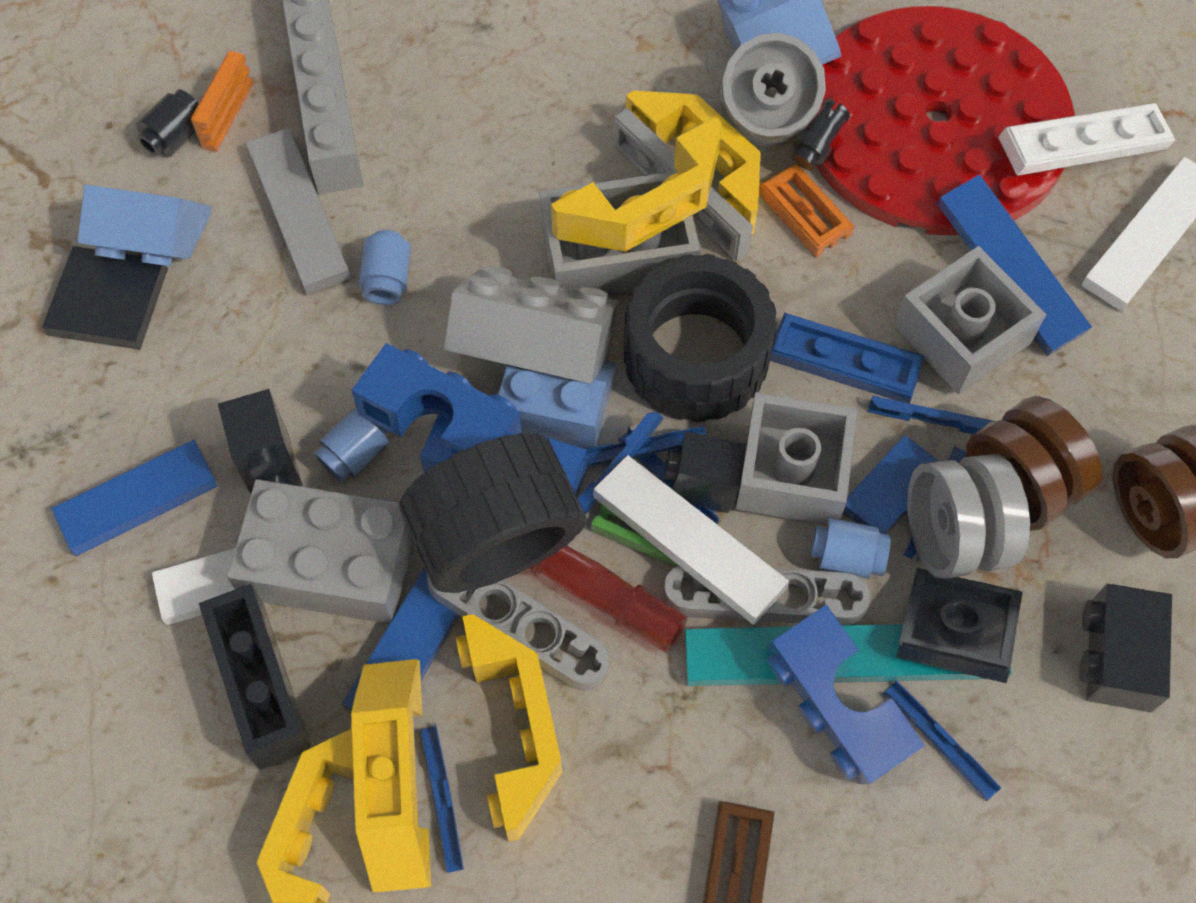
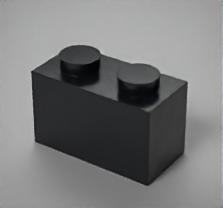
(259, 440)
(1127, 647)

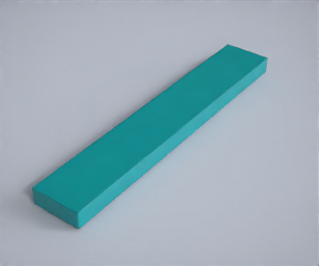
(740, 657)

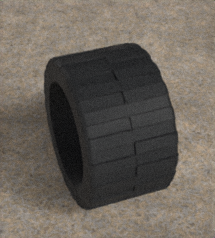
(707, 288)
(491, 512)

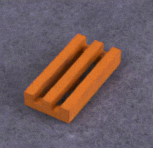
(222, 101)
(800, 214)

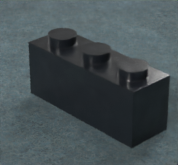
(254, 677)

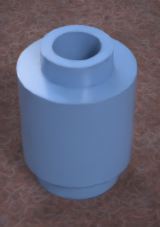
(384, 267)
(351, 446)
(851, 548)

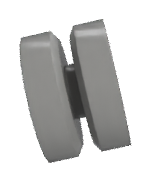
(778, 63)
(968, 515)

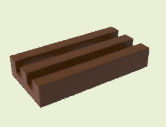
(744, 815)

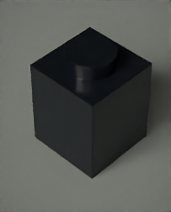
(706, 470)

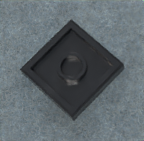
(105, 299)
(961, 625)

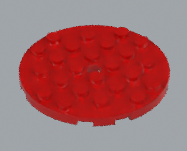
(936, 60)

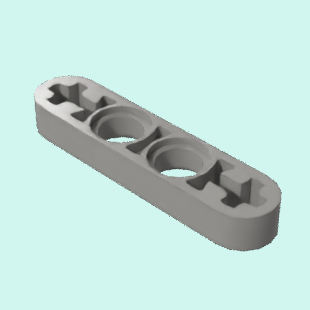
(805, 579)
(526, 612)

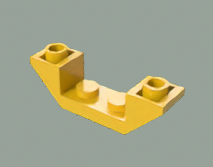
(737, 158)
(590, 219)
(385, 777)
(525, 789)
(289, 836)

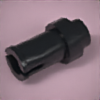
(813, 145)

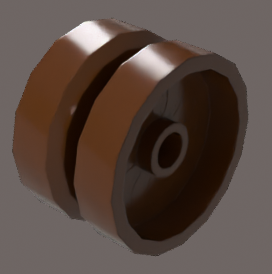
(1047, 452)
(1159, 492)

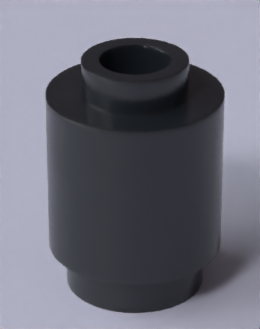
(167, 124)

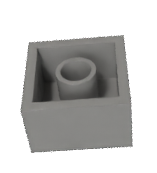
(968, 319)
(797, 459)

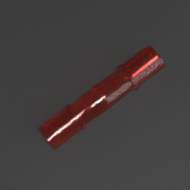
(612, 595)

